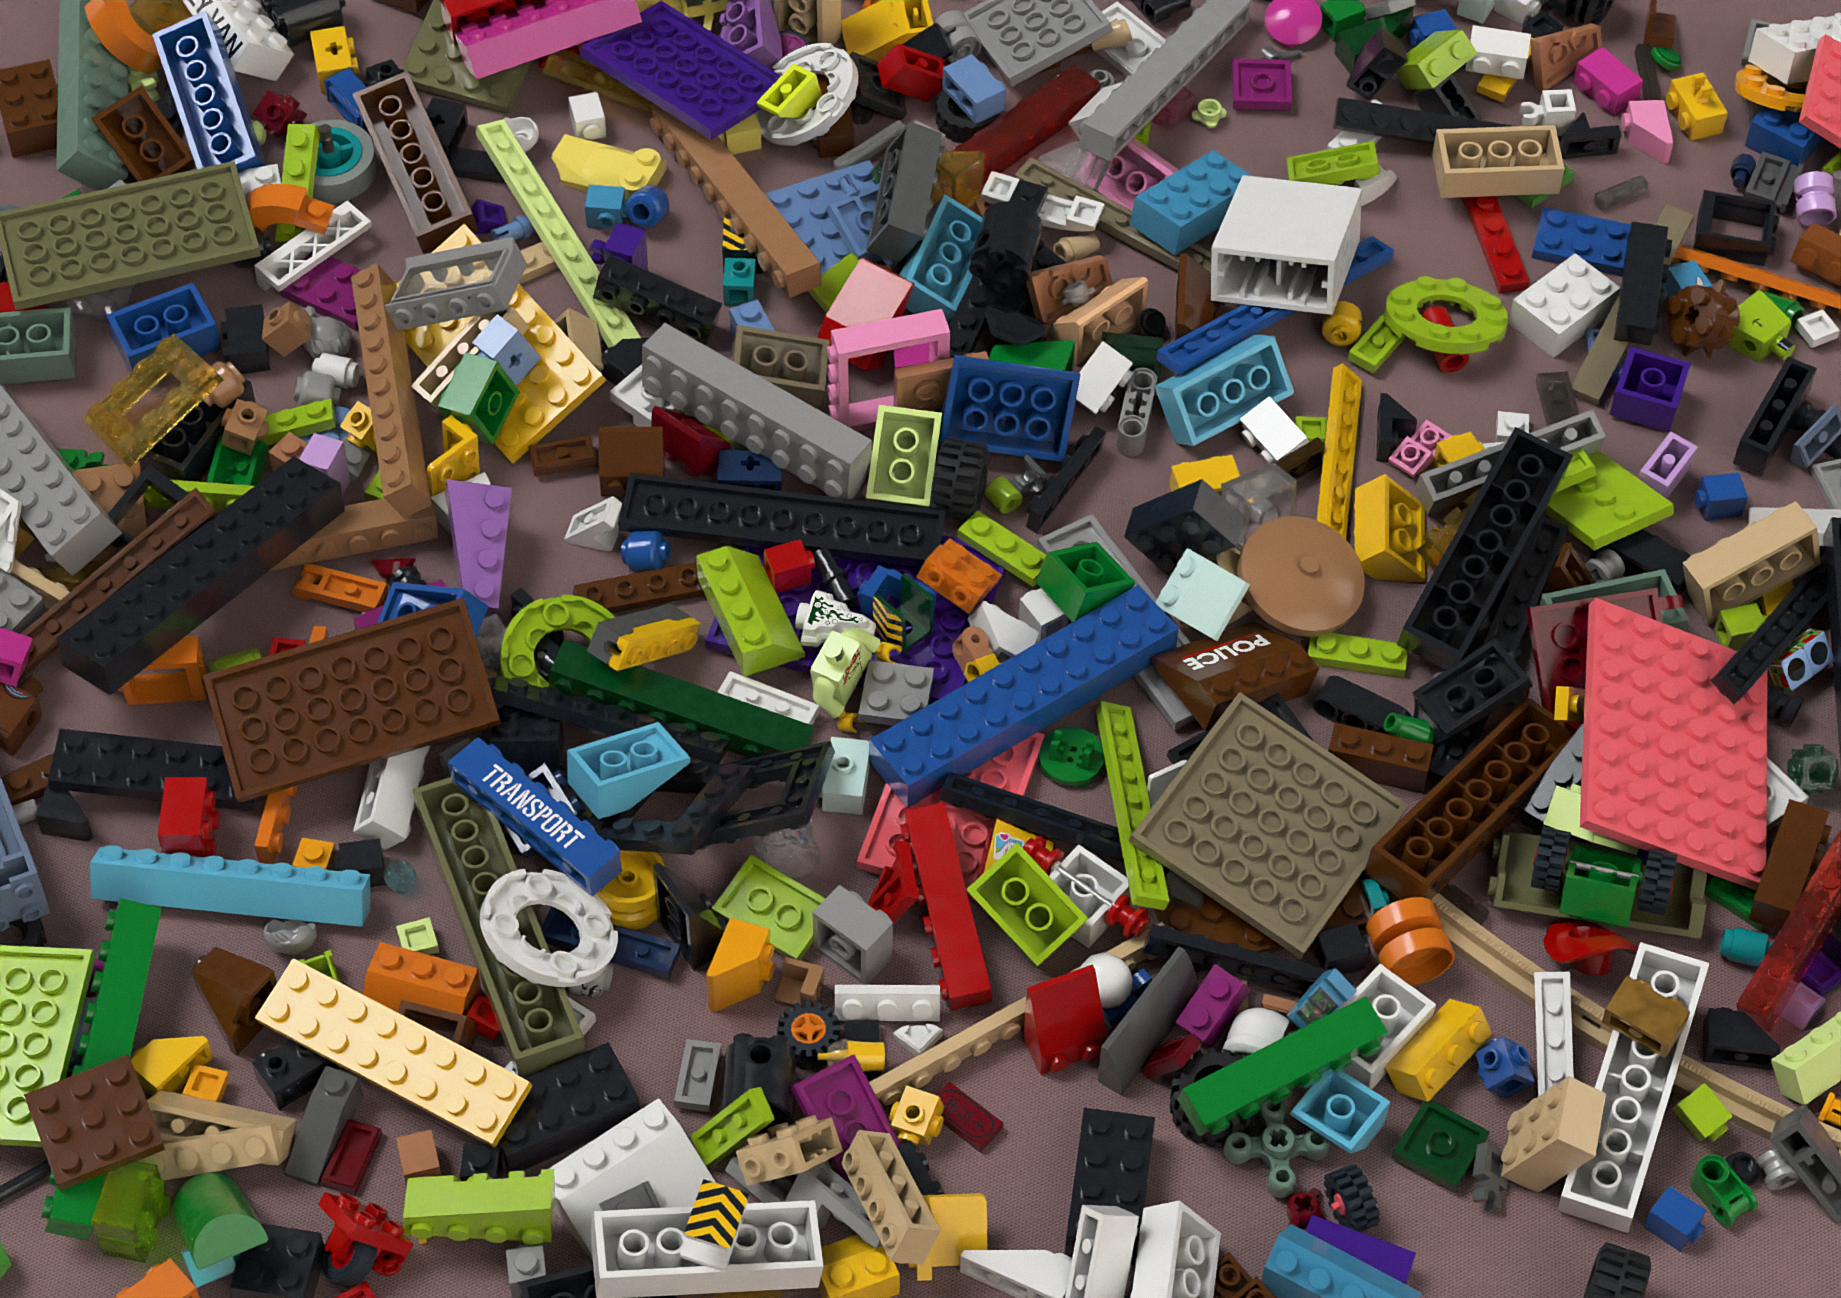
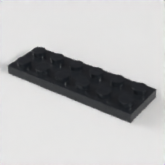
(137, 766)

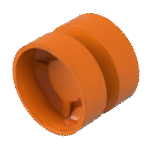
(1411, 940)

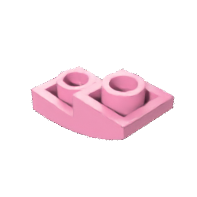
(1418, 451)

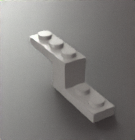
(820, 1184)

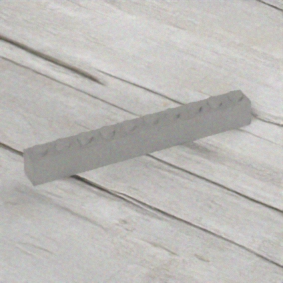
(1162, 76)

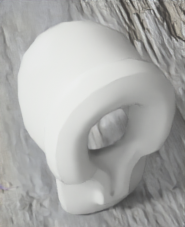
(1255, 1030)

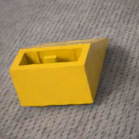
(883, 25)

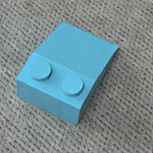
(624, 768)

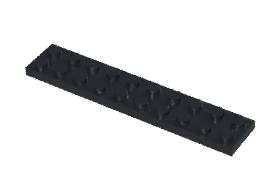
(777, 517)

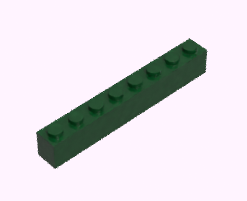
(640, 690)

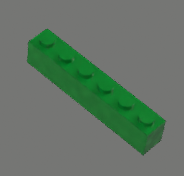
(1282, 1066)

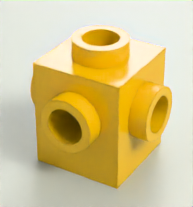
(360, 427)
(917, 1116)

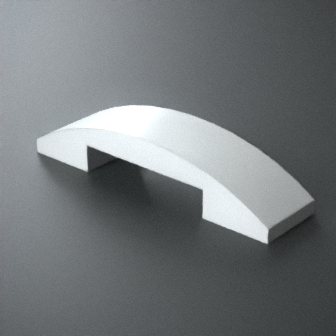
(1055, 213)

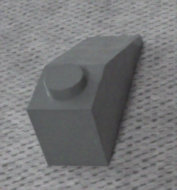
(328, 1109)
(1812, 1156)

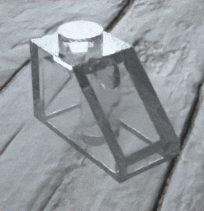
(1077, 164)

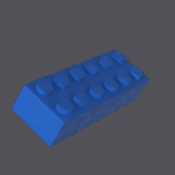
(208, 94)

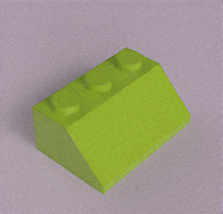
(1027, 904)

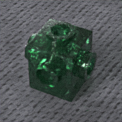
(1820, 776)

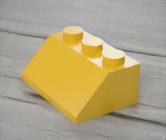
(1389, 531)

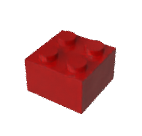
(188, 817)

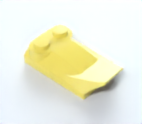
(595, 163)

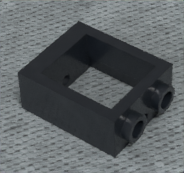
(1739, 210)
(149, 477)

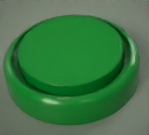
(1667, 57)

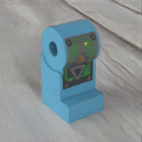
(1321, 998)

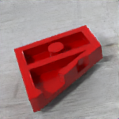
(896, 885)

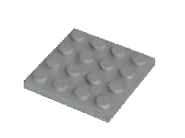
(1034, 34)

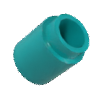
(1744, 946)

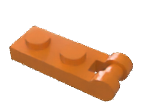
(339, 588)

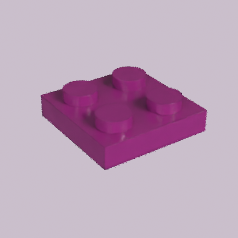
(1261, 84)

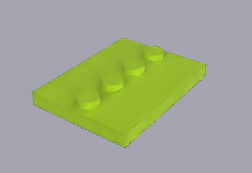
(1608, 504)

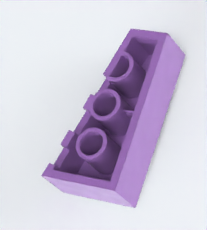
(479, 534)

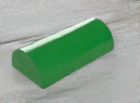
(215, 1219)

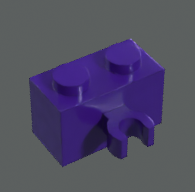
(624, 243)

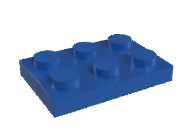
(1592, 238)

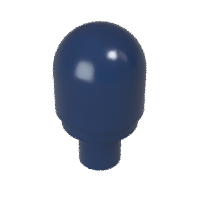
(1742, 169)

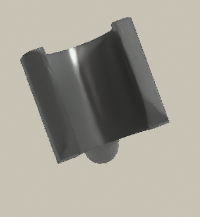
(1271, 53)

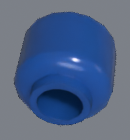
(647, 206)
(645, 551)

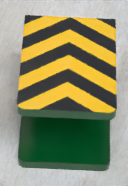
(915, 609)

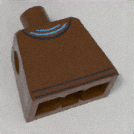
(18, 713)

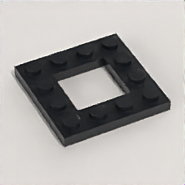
(804, 774)
(718, 790)

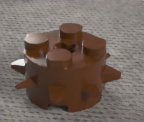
(1702, 317)

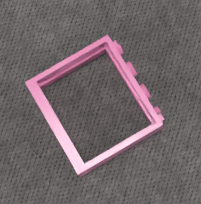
(874, 338)

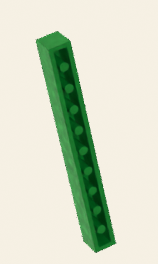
(109, 1037)

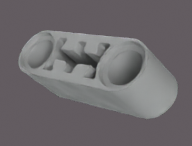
(1132, 428)

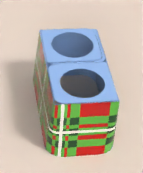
(1815, 656)

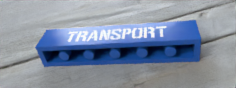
(536, 816)

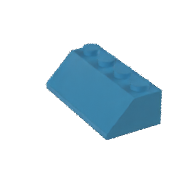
(1314, 1269)

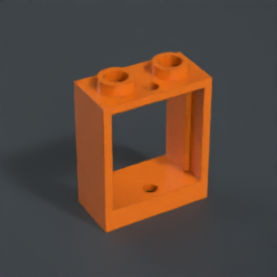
(175, 685)

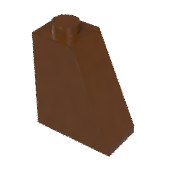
(233, 994)

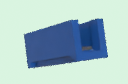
(339, 92)

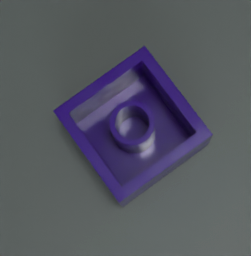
(1649, 389)

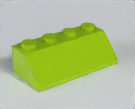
(747, 609)

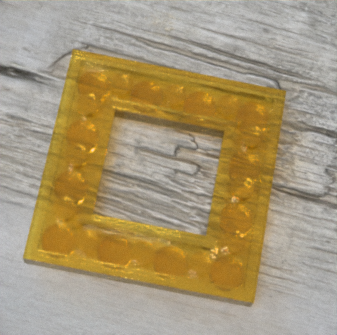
(172, 357)

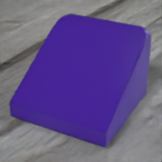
(487, 216)

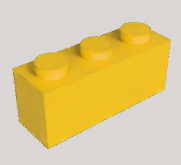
(1438, 1050)

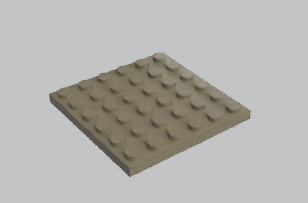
(1268, 824)

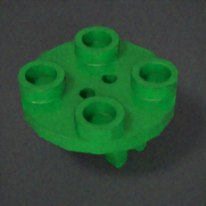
(1057, 751)

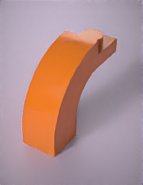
(122, 35)
(288, 205)

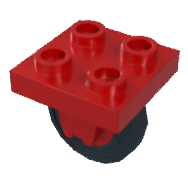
(357, 1238)

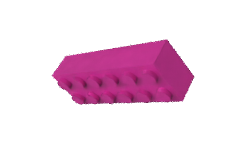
(540, 31)

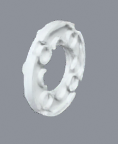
(843, 80)
(557, 890)

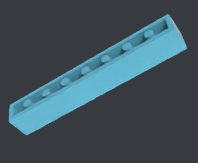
(230, 886)

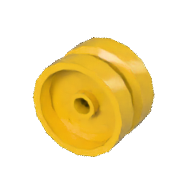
(632, 891)

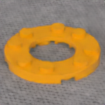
(1765, 89)

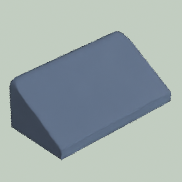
(1817, 438)

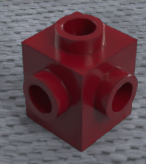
(278, 112)

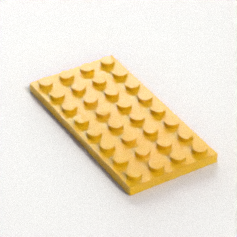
(550, 388)

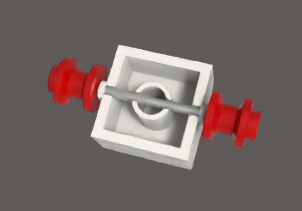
(1093, 888)

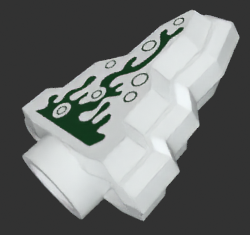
(825, 616)

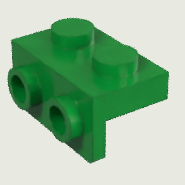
(237, 467)

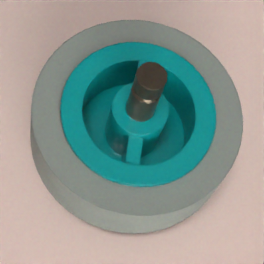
(344, 161)

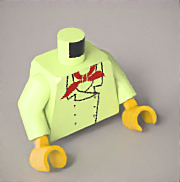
(840, 669)

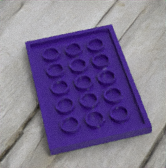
(683, 69)

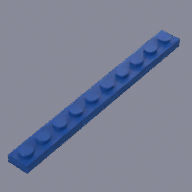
(1250, 319)

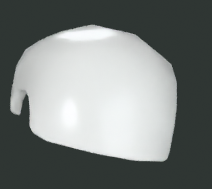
(524, 130)
(1112, 977)

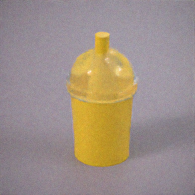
(869, 1054)

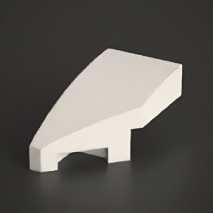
(1375, 186)

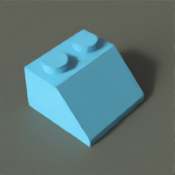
(1342, 1111)

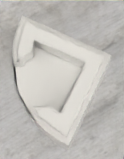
(918, 1037)

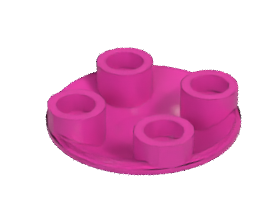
(1293, 21)

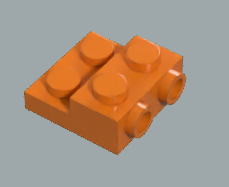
(958, 575)

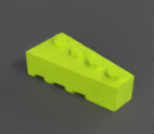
(482, 1207)

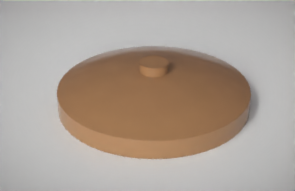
(1301, 576)

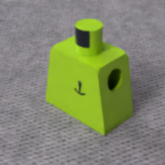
(1761, 329)

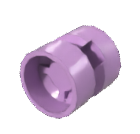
(1815, 198)

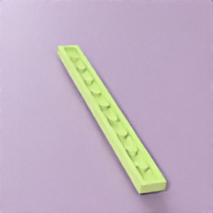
(553, 229)

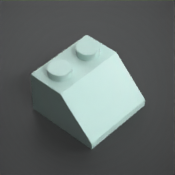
(1202, 594)

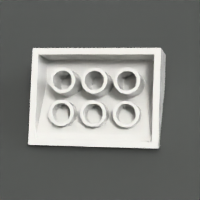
(635, 1151)

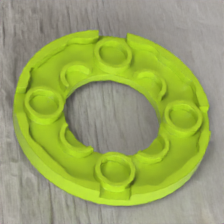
(1404, 319)
(540, 619)

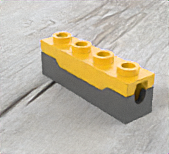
(644, 636)

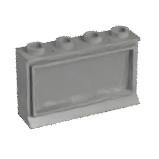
(457, 283)

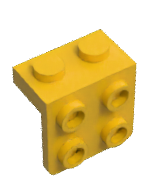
(459, 459)
(961, 1226)

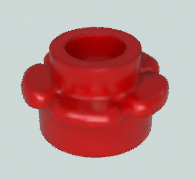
(388, 1267)

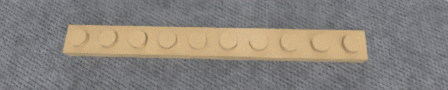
(978, 1037)

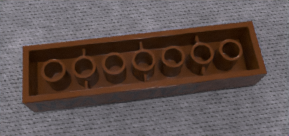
(1468, 804)

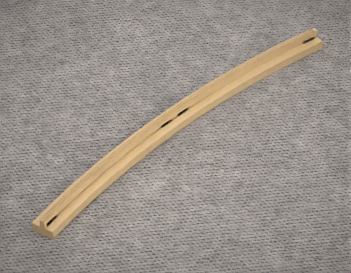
(1517, 975)

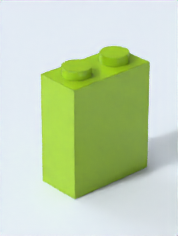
(1435, 59)

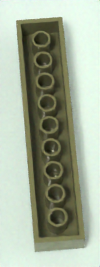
(471, 857)

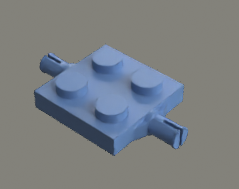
(854, 216)

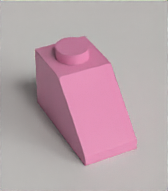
(1649, 128)

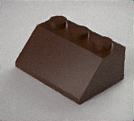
(143, 137)
(1193, 297)

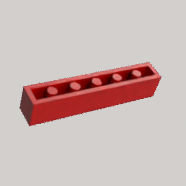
(947, 906)

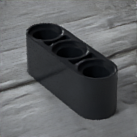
(1354, 705)

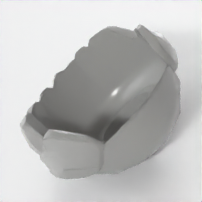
(328, 337)
(289, 936)

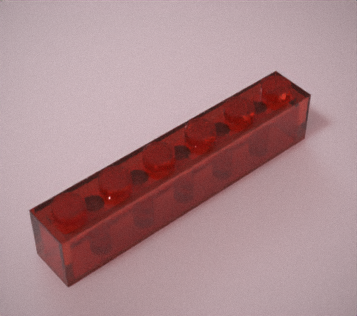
(1032, 120)
(1795, 943)

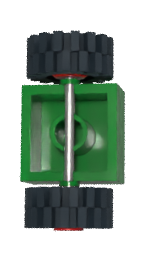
(1601, 882)

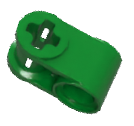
(1725, 1193)

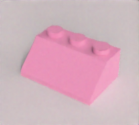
(1133, 172)

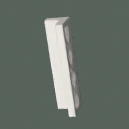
(288, 261)

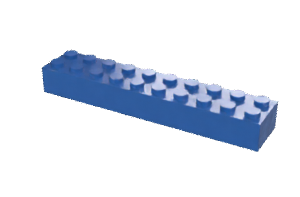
(1022, 695)

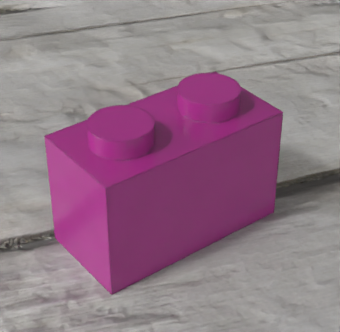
(1213, 1005)

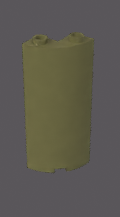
(1514, 873)

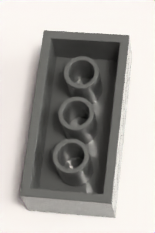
(905, 192)

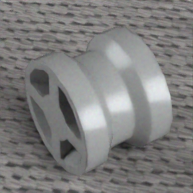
(1606, 566)
(1777, 1170)

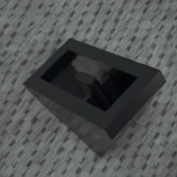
(62, 816)

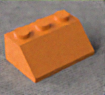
(420, 979)

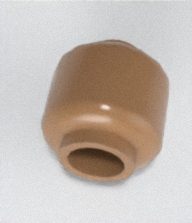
(229, 388)

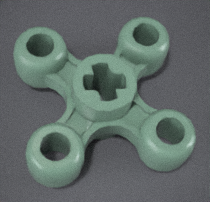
(1276, 1148)

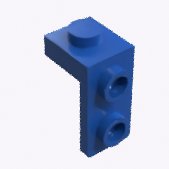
(883, 583)

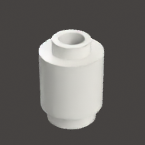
(343, 369)

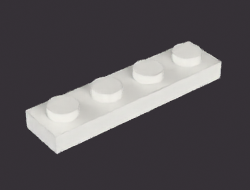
(1553, 1028)

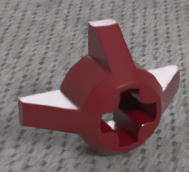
(387, 567)
(1309, 1206)

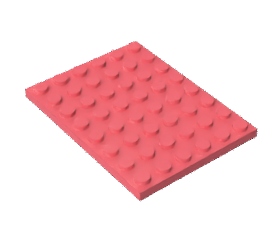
(1668, 752)

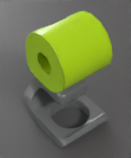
(1007, 494)

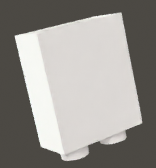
(1286, 244)

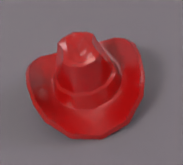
(1585, 945)

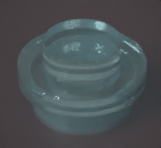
(400, 876)

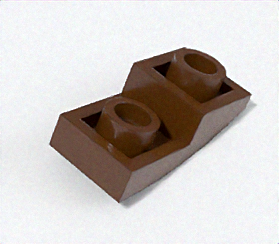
(1235, 1282)

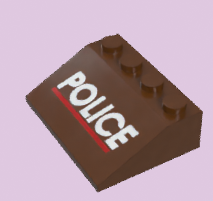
(1243, 660)

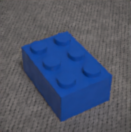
(144, 324)

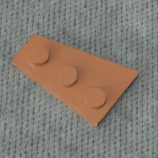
(1558, 53)
(1047, 285)

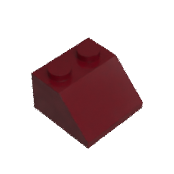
(689, 441)

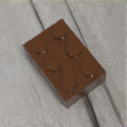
(29, 107)

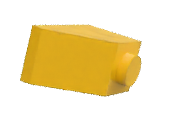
(169, 1062)

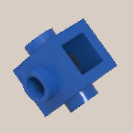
(1504, 1066)

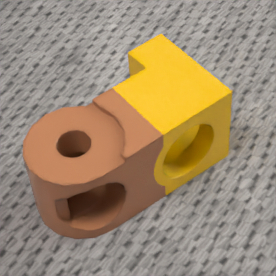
(974, 653)

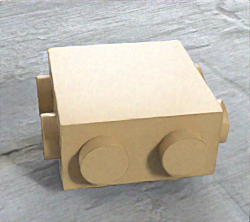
(788, 1149)

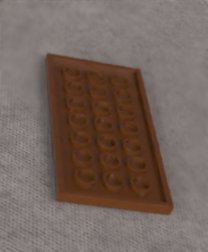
(351, 700)

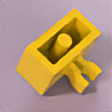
(1696, 106)

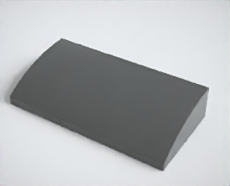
(1147, 1022)

